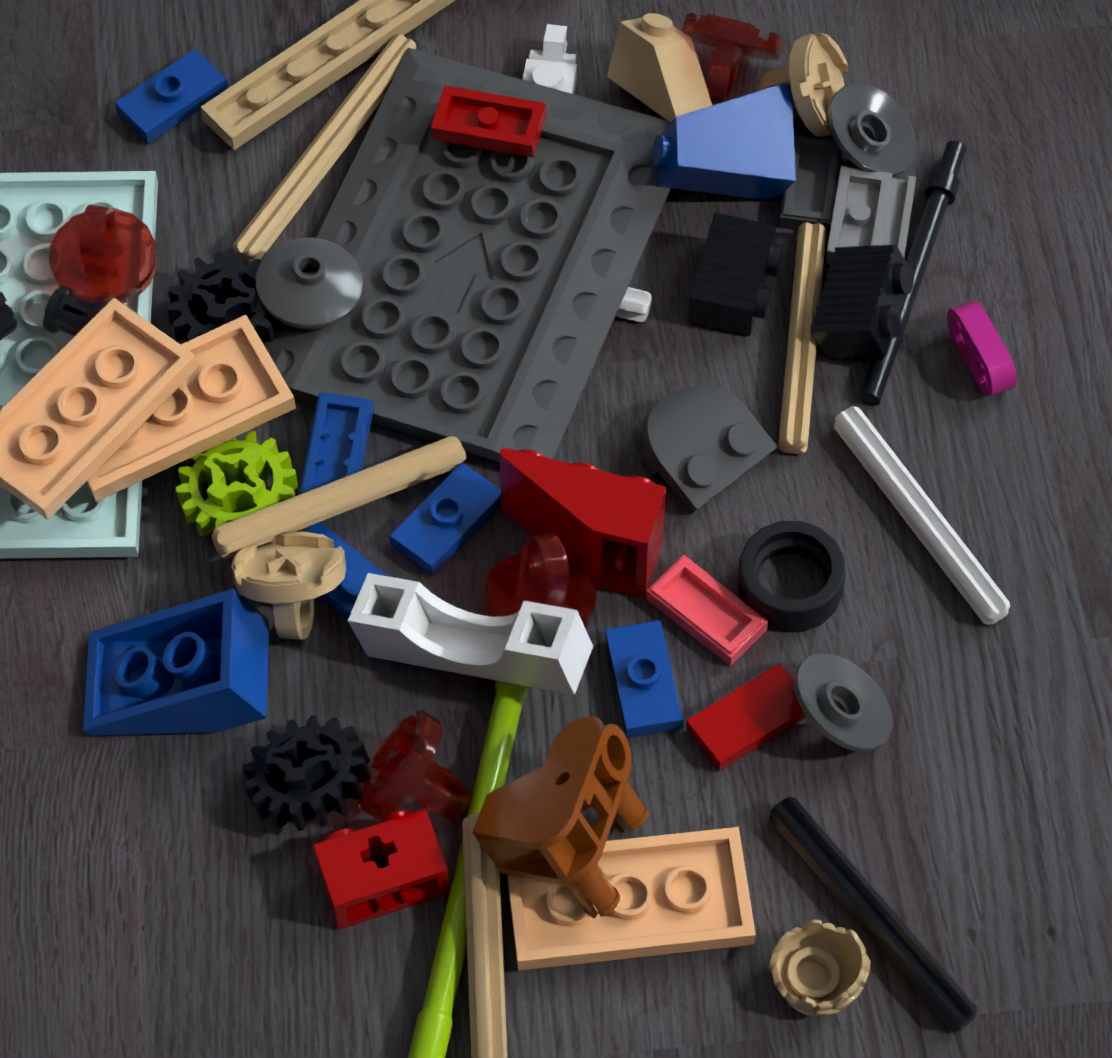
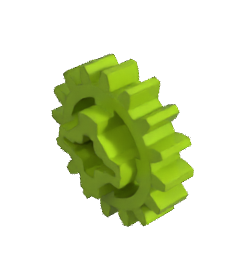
(235, 481)

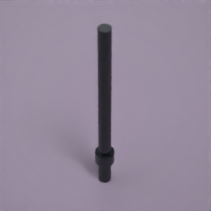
(940, 193)

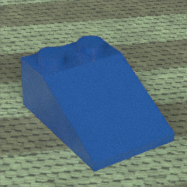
(179, 670)

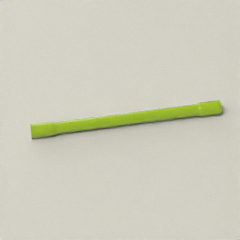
(435, 1019)

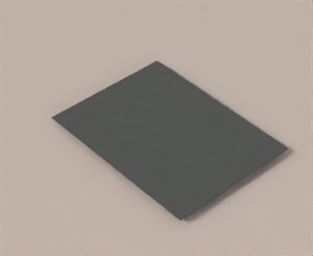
(480, 264)

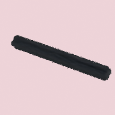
(873, 914)

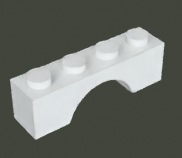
(410, 625)

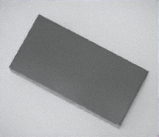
(816, 183)

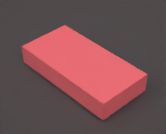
(707, 610)

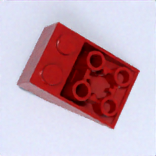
(602, 518)

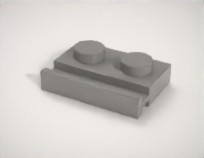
(870, 210)

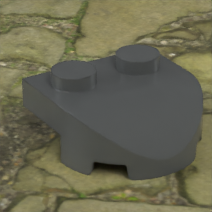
(702, 442)

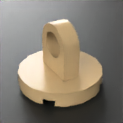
(814, 78)
(290, 577)

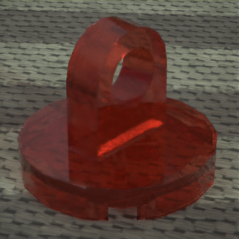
(730, 40)
(103, 255)
(540, 576)
(408, 770)

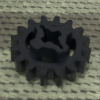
(216, 297)
(306, 773)

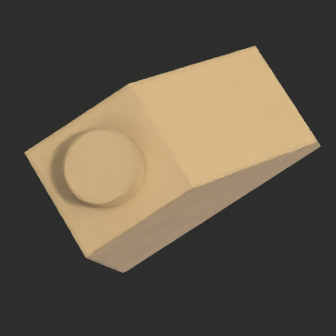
(658, 66)

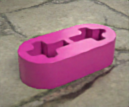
(981, 348)

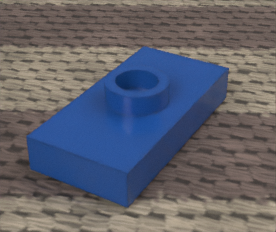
(171, 96)
(336, 439)
(446, 518)
(643, 679)

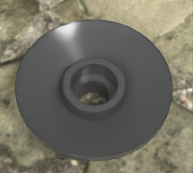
(871, 129)
(309, 299)
(843, 702)

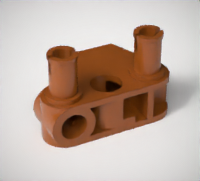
(537, 823)

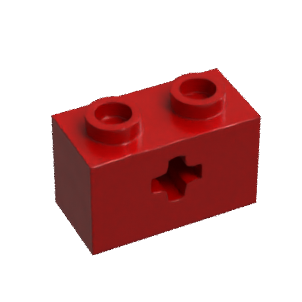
(360, 889)

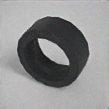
(799, 539)

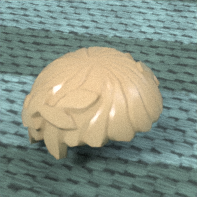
(819, 968)

